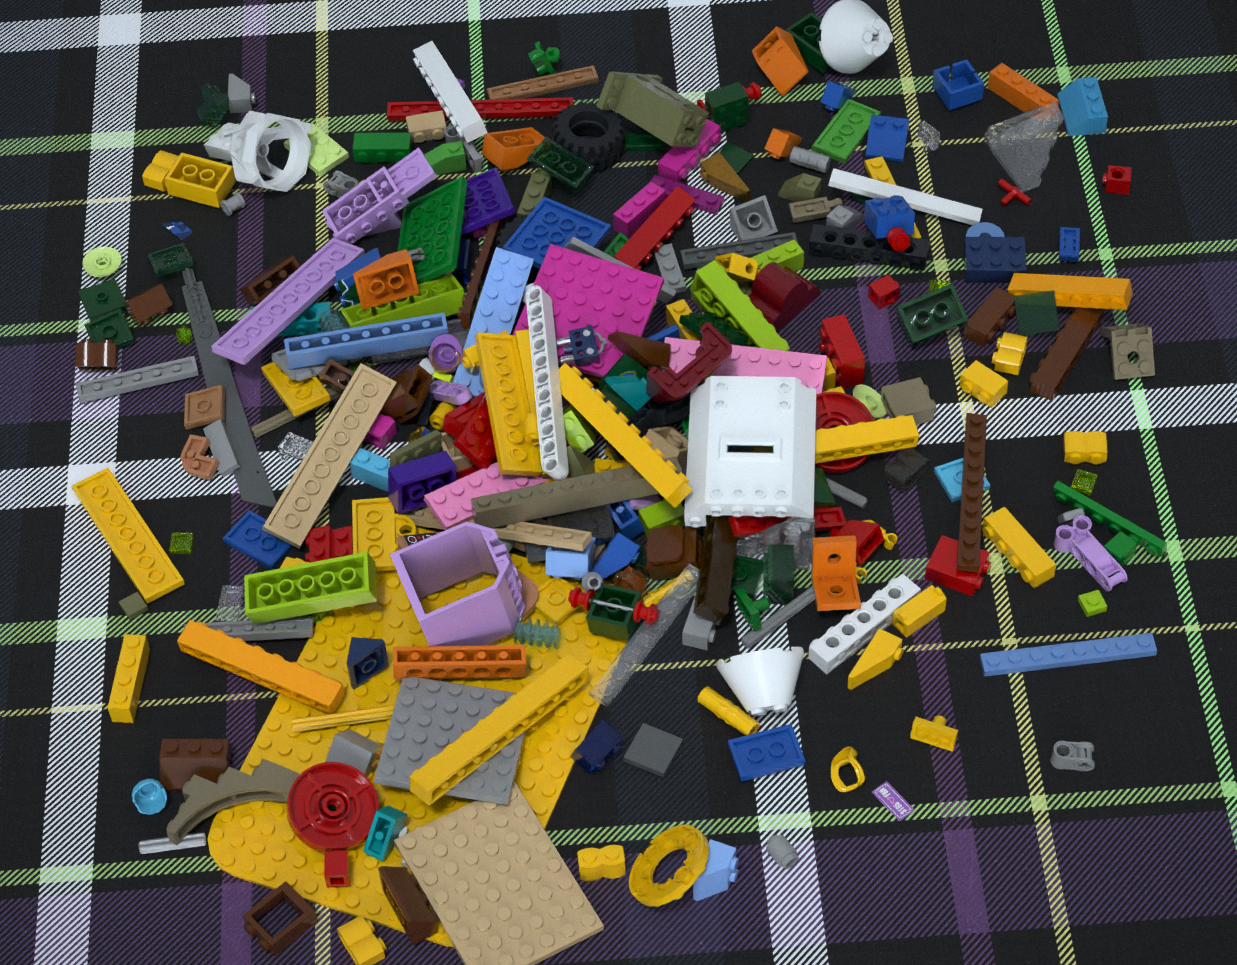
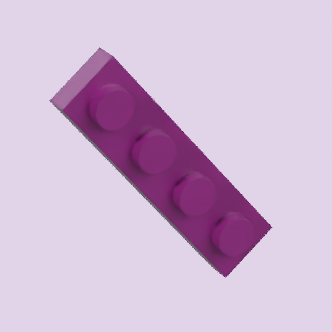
(704, 200)

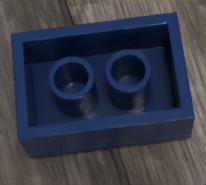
(993, 259)

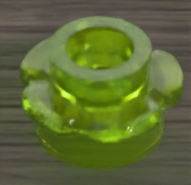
(183, 335)

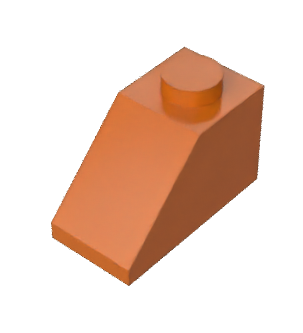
(781, 143)

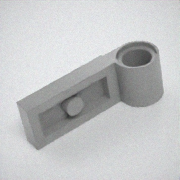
(472, 156)

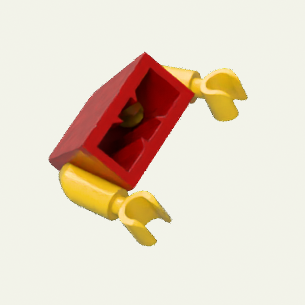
(868, 537)

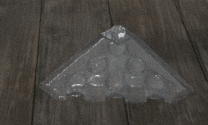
(1024, 144)
(794, 531)

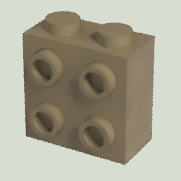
(908, 399)

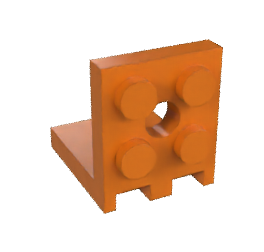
(834, 574)

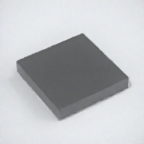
(653, 750)

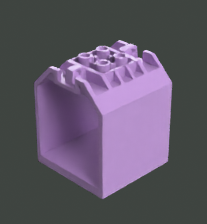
(453, 558)

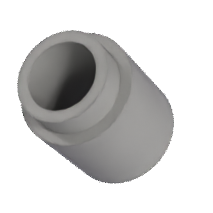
(782, 851)

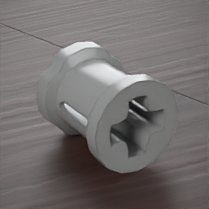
(232, 203)

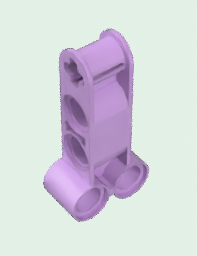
(1089, 552)

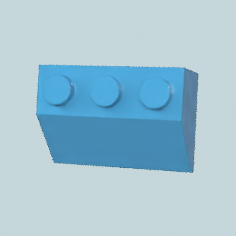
(1083, 107)

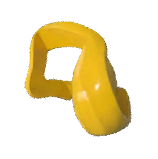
(844, 757)

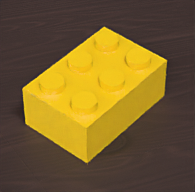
(200, 180)

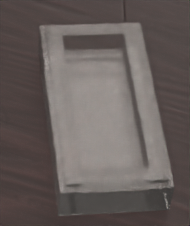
(230, 603)

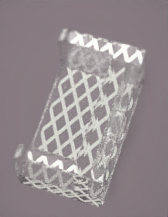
(293, 446)

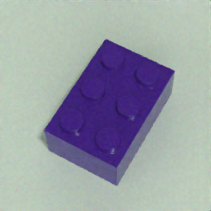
(417, 478)

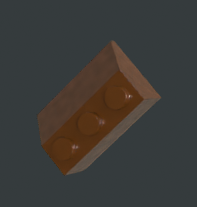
(187, 757)
(408, 903)

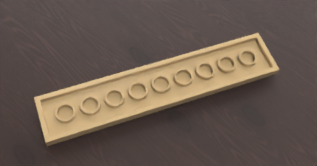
(329, 456)

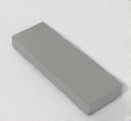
(221, 447)

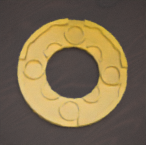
(642, 871)

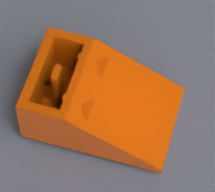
(780, 60)

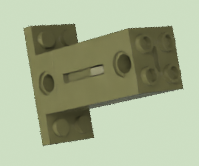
(653, 107)

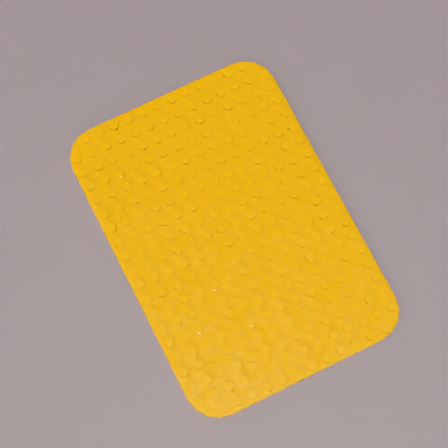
(255, 836)

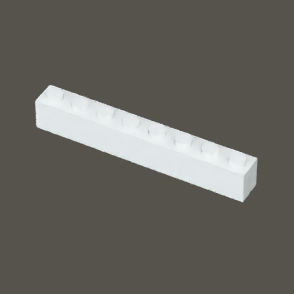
(450, 93)

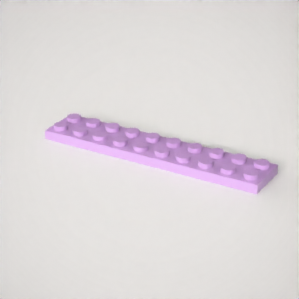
(286, 302)

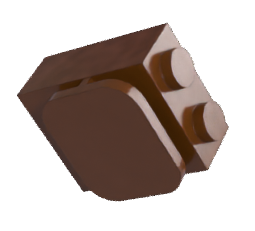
(407, 394)
(671, 550)

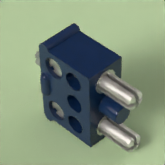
(582, 345)

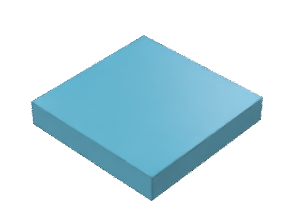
(951, 479)

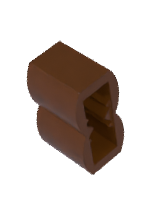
(96, 355)

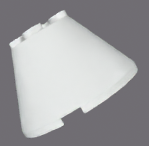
(852, 36)
(763, 678)

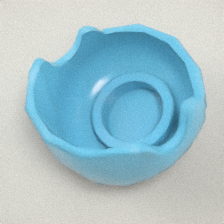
(149, 796)

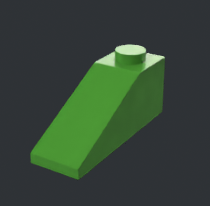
(447, 158)

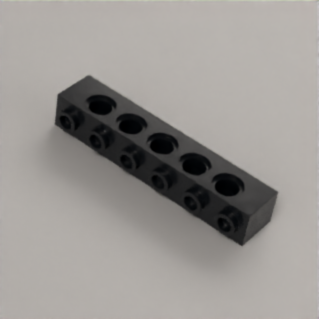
(864, 247)

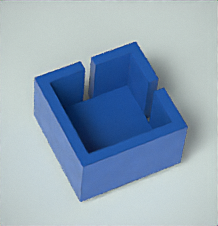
(962, 89)

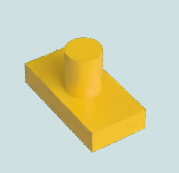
(934, 732)

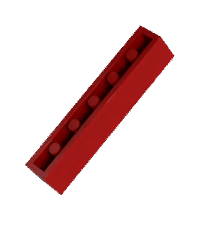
(656, 229)

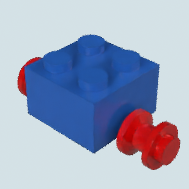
(890, 219)

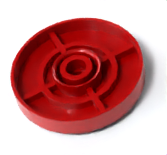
(836, 410)
(337, 786)

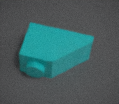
(630, 389)
(383, 831)

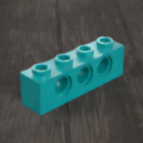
(307, 321)

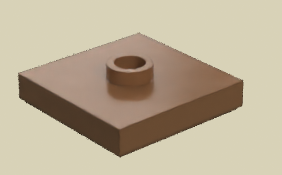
(204, 407)

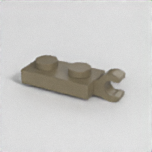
(812, 208)

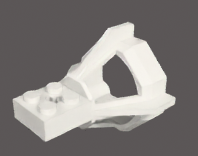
(248, 147)

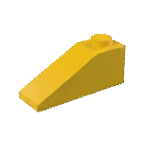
(876, 658)

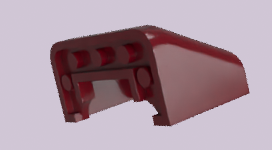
(710, 355)

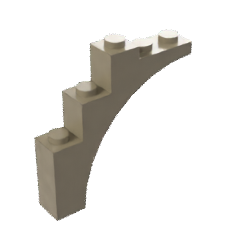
(233, 787)

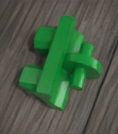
(551, 55)

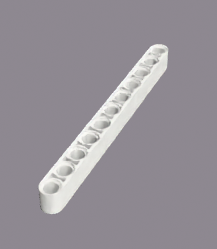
(547, 383)

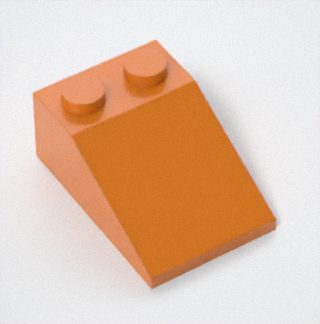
(510, 147)
(386, 280)

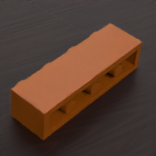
(1018, 89)

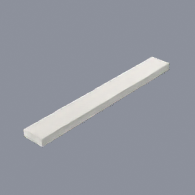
(915, 199)

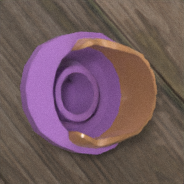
(445, 353)

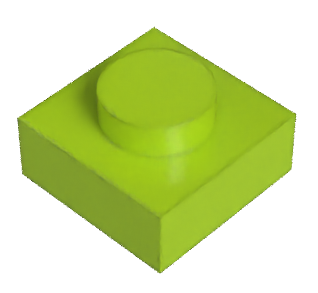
(1092, 603)

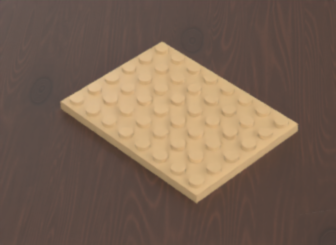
(498, 884)

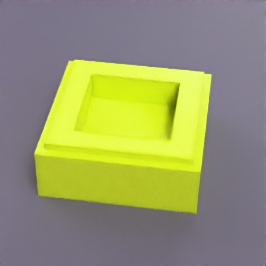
(443, 376)

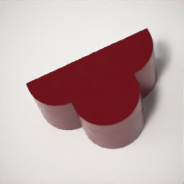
(781, 294)

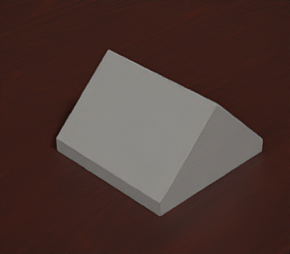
(752, 219)
(353, 750)

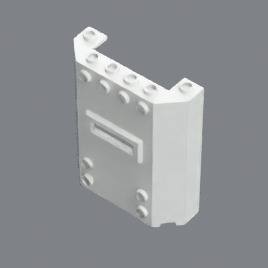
(751, 413)

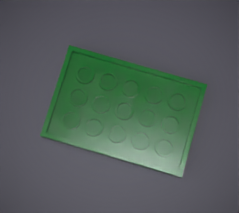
(435, 226)

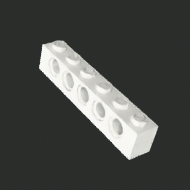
(860, 633)

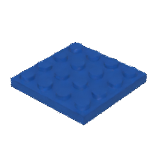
(554, 225)

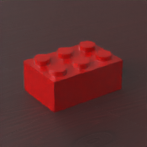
(842, 350)

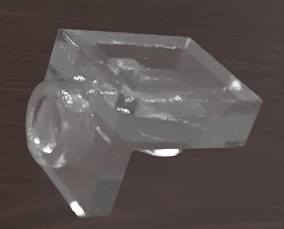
(928, 136)

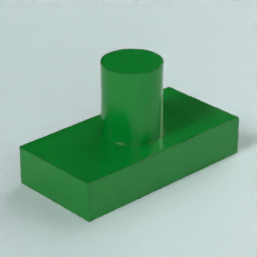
(751, 609)

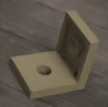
(1126, 340)

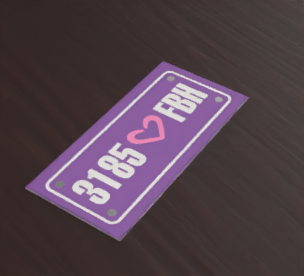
(893, 801)

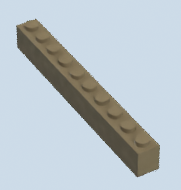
(562, 496)

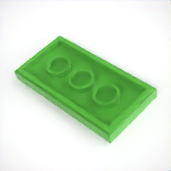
(845, 131)

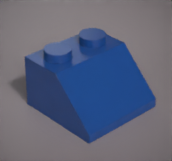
(887, 138)

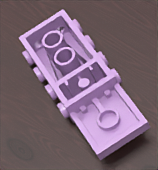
(375, 201)

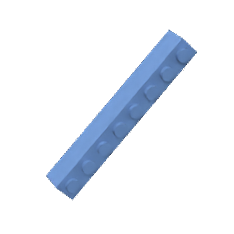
(364, 340)

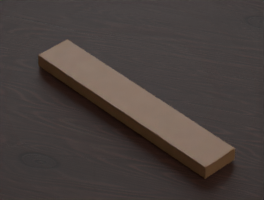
(545, 84)

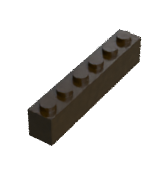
(715, 569)

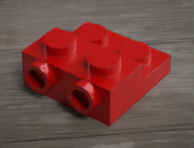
(329, 543)

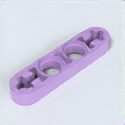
(450, 392)

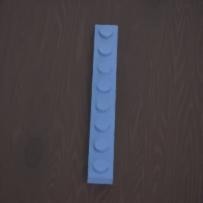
(1068, 654)

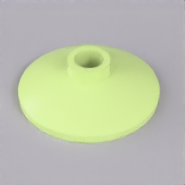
(102, 261)
(870, 399)

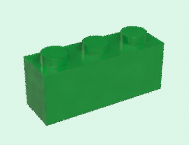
(381, 147)

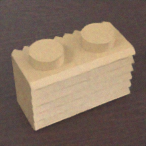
(426, 126)

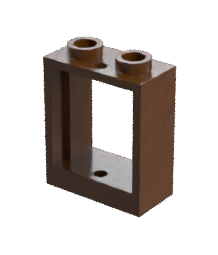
(292, 931)

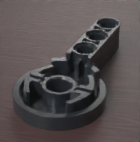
(650, 418)

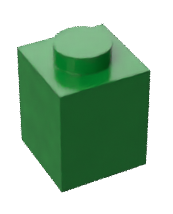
(1121, 548)

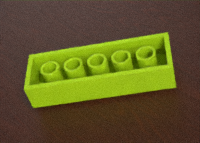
(435, 297)
(724, 298)
(310, 588)

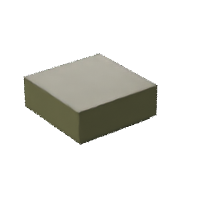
(133, 605)

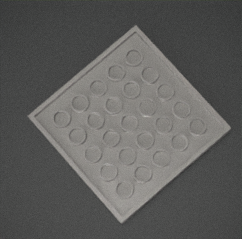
(436, 714)

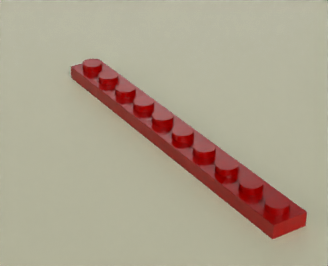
(486, 108)

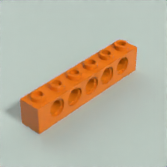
(459, 662)

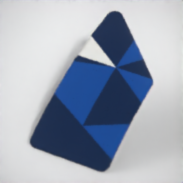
(178, 229)

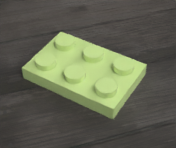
(324, 151)

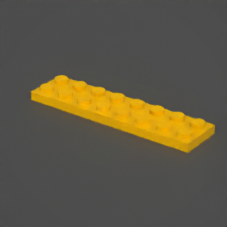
(507, 403)
(127, 535)

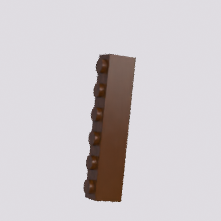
(1065, 352)

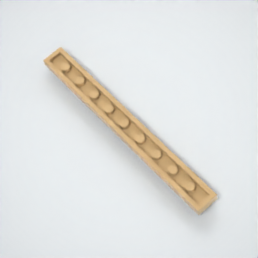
(520, 532)

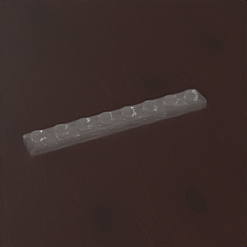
(646, 637)

